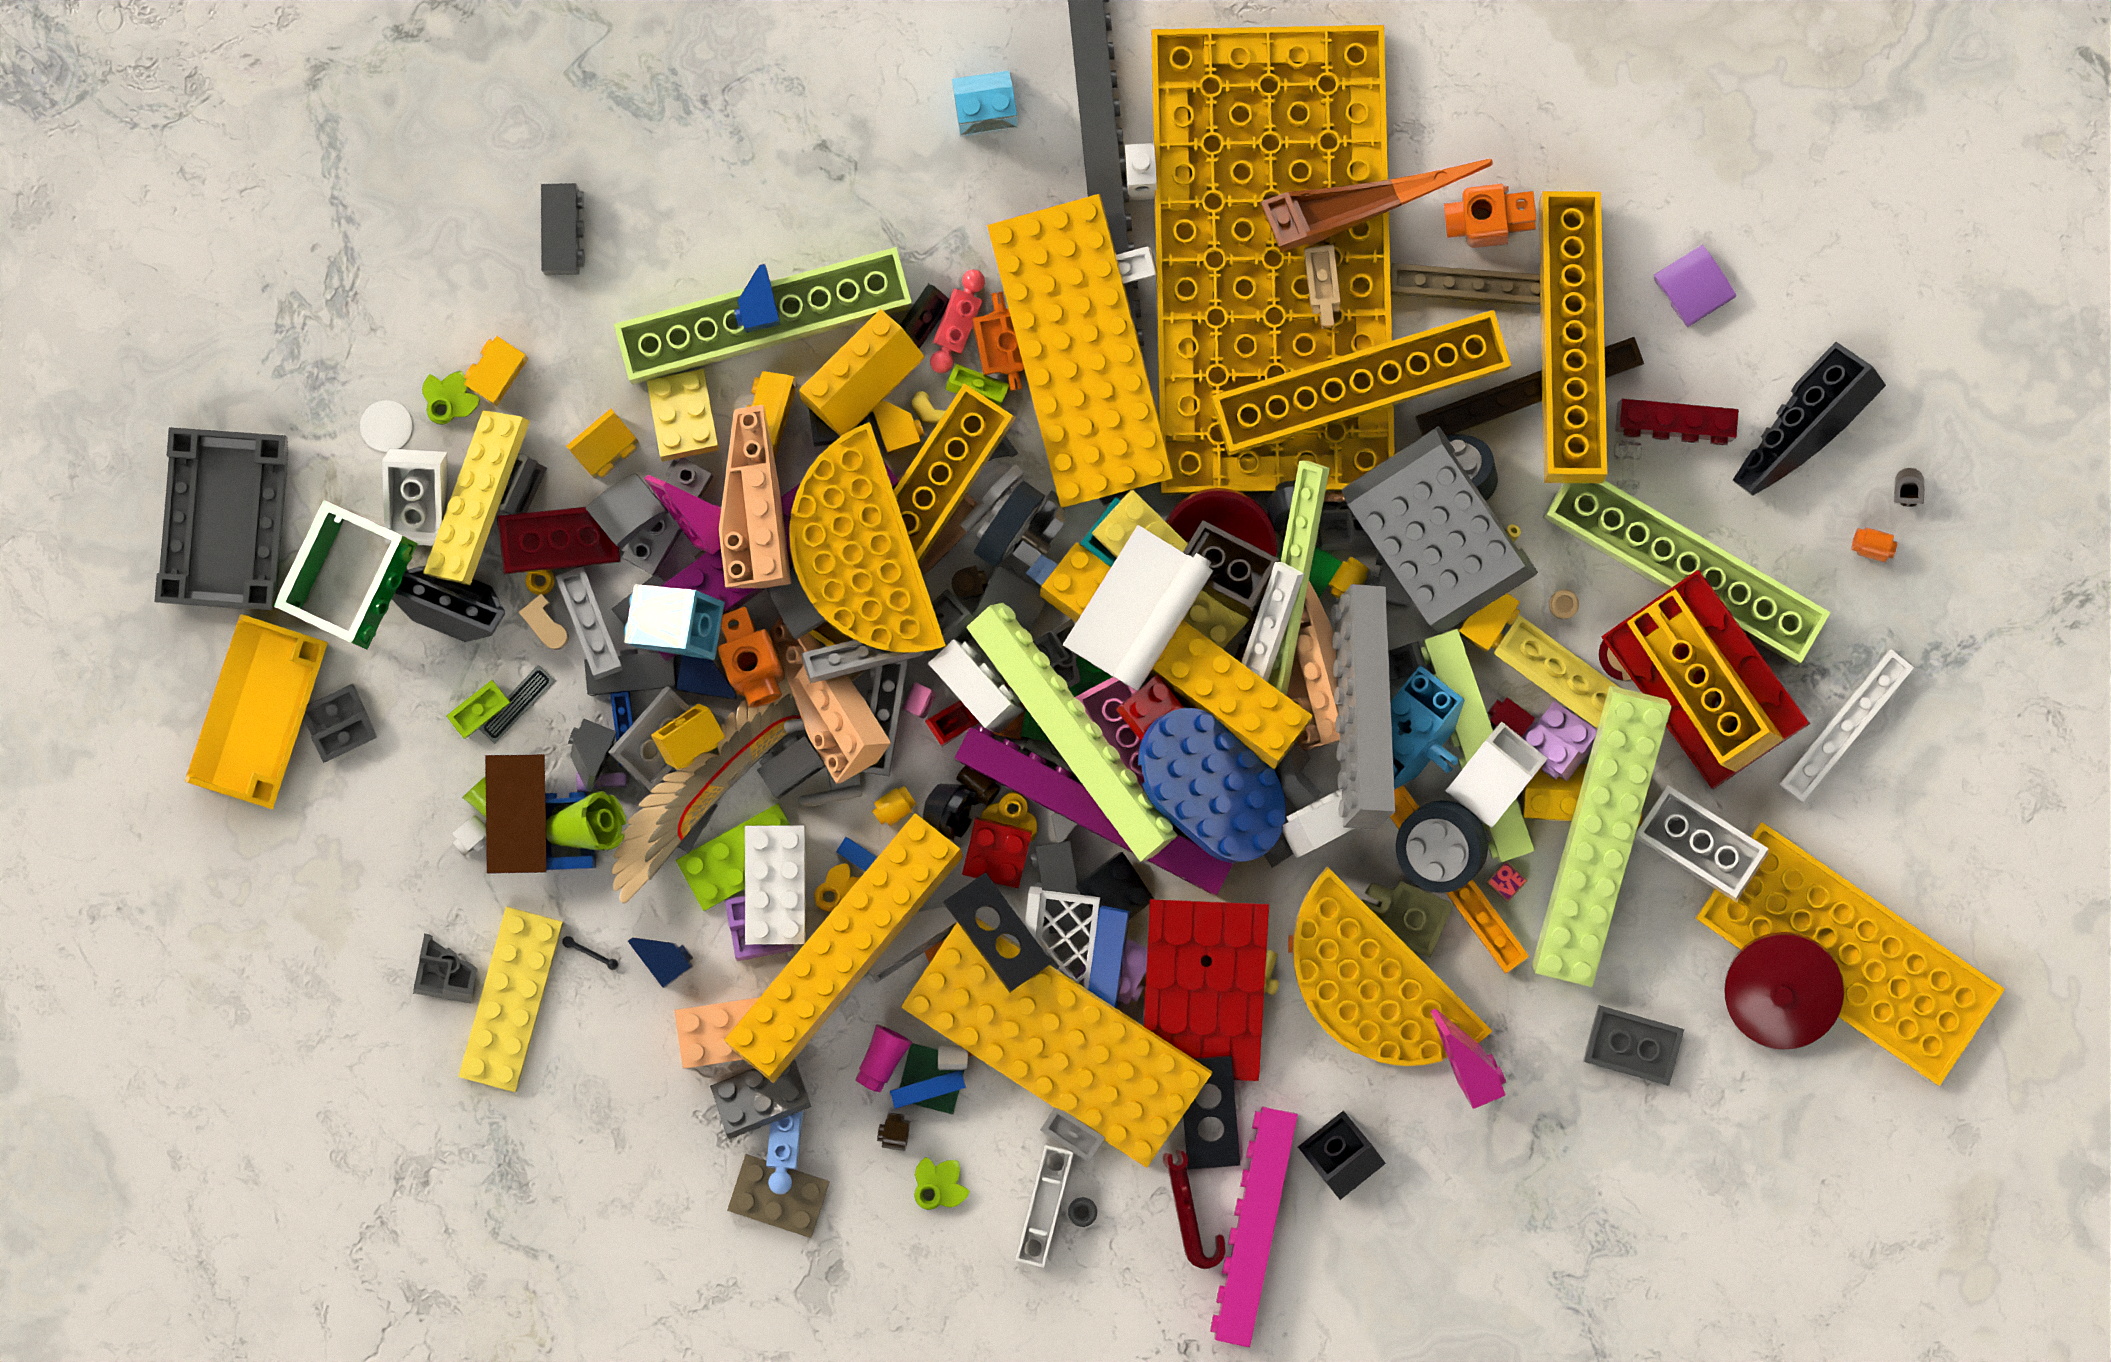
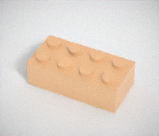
(704, 1029)

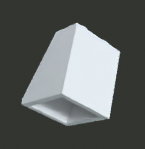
(1496, 774)

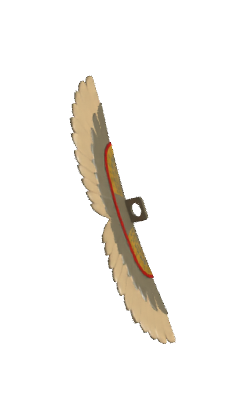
(693, 790)

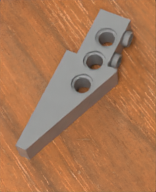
(917, 936)

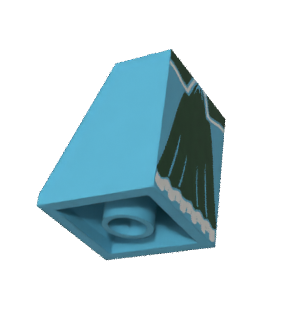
(985, 103)
(674, 621)

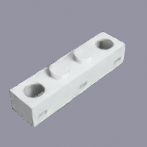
(1044, 1206)

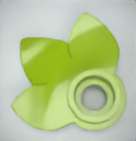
(450, 393)
(942, 1181)

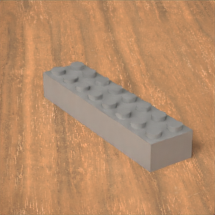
(1363, 707)

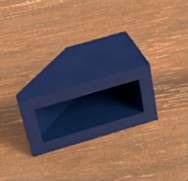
(703, 678)
(663, 959)

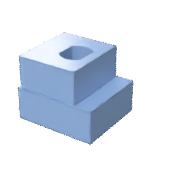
(1041, 570)

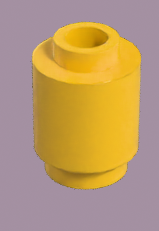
(1348, 573)
(894, 806)

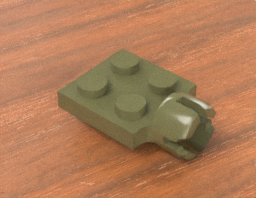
(1411, 914)

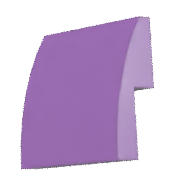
(1695, 285)
(736, 918)

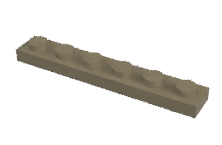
(1465, 284)

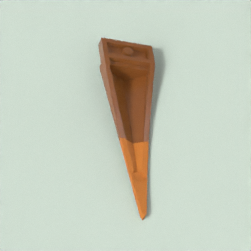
(1322, 213)

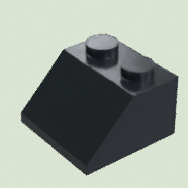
(1341, 1155)

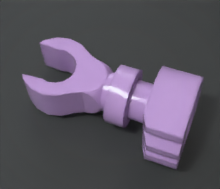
(604, 780)

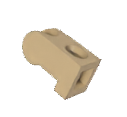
(548, 631)

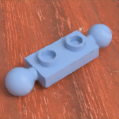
(783, 1151)

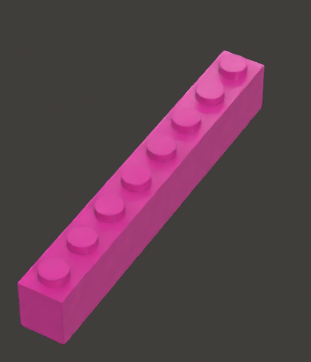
(1255, 1226)

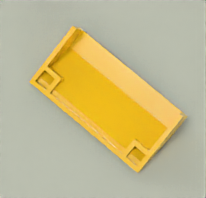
(256, 711)

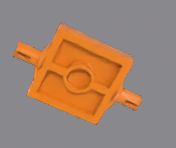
(998, 343)

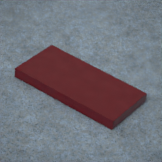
(553, 541)

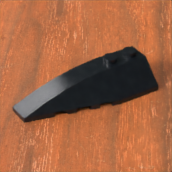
(1818, 410)

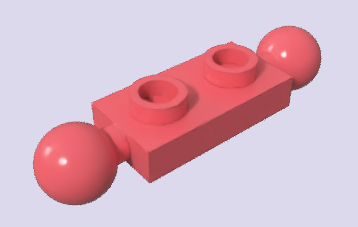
(957, 321)

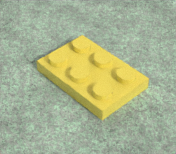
(682, 415)

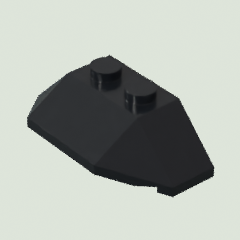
(449, 606)

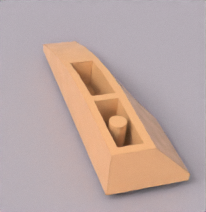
(751, 508)
(1312, 675)
(831, 711)

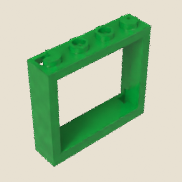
(311, 558)

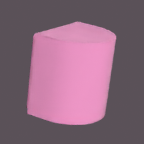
(919, 700)

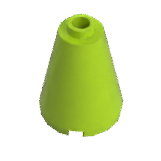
(588, 823)

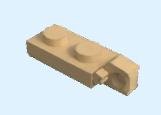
(1322, 283)

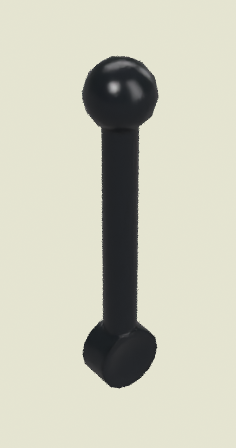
(568, 942)

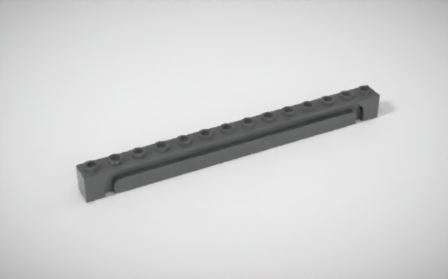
(1098, 124)

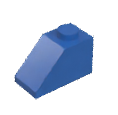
(757, 303)

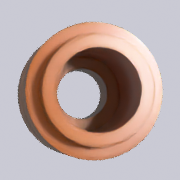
(1874, 544)

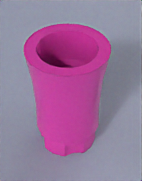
(882, 1057)

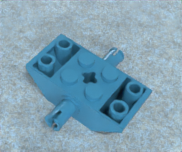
(1432, 714)

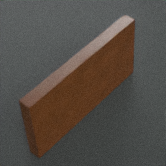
(515, 814)

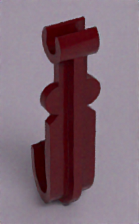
(1187, 1216)

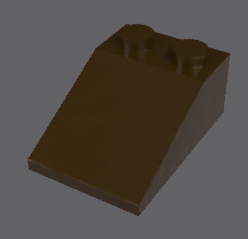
(1238, 569)

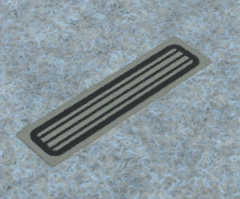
(521, 699)

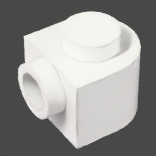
(470, 836)

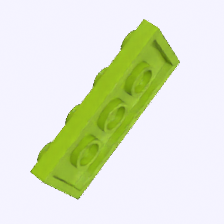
(718, 866)

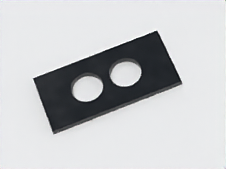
(1010, 971)
(1225, 1150)

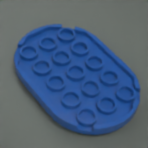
(1211, 785)

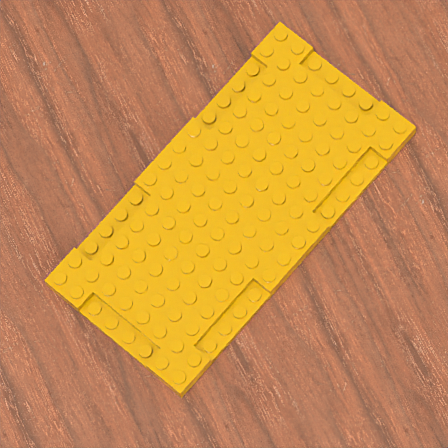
(1231, 127)

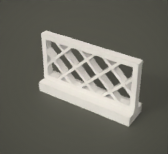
(1035, 924)

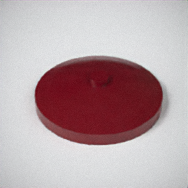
(1227, 511)
(1784, 990)

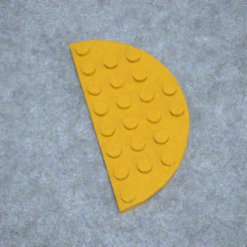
(857, 551)
(1368, 982)

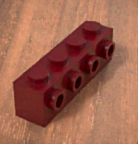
(1676, 420)

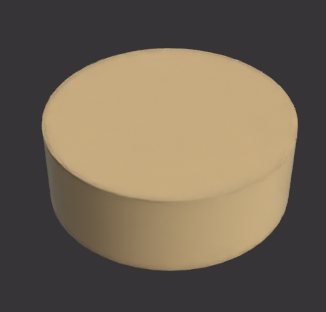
(1563, 604)

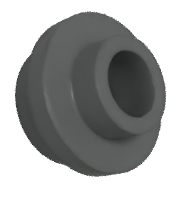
(1082, 1221)

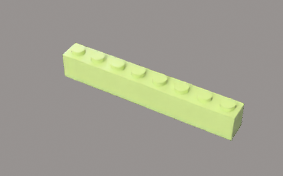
(1452, 667)

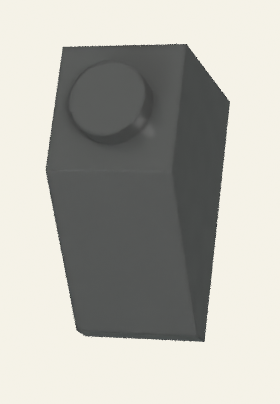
(590, 750)

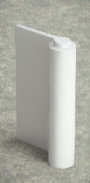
(1138, 607)

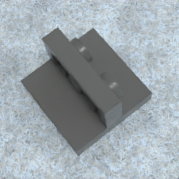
(522, 485)
(952, 620)

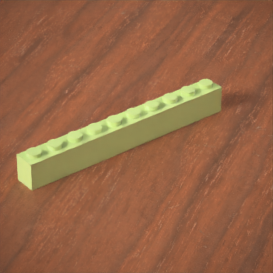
(1071, 731)

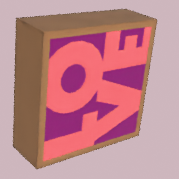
(1506, 881)

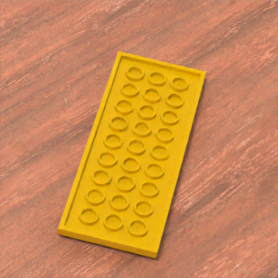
(1080, 351)
(1895, 978)
(1060, 1044)

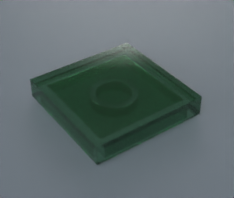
(923, 1065)

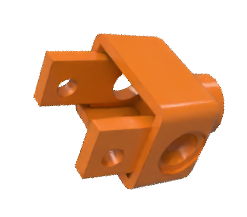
(1504, 215)
(749, 647)

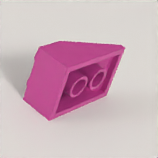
(693, 515)
(1473, 1068)

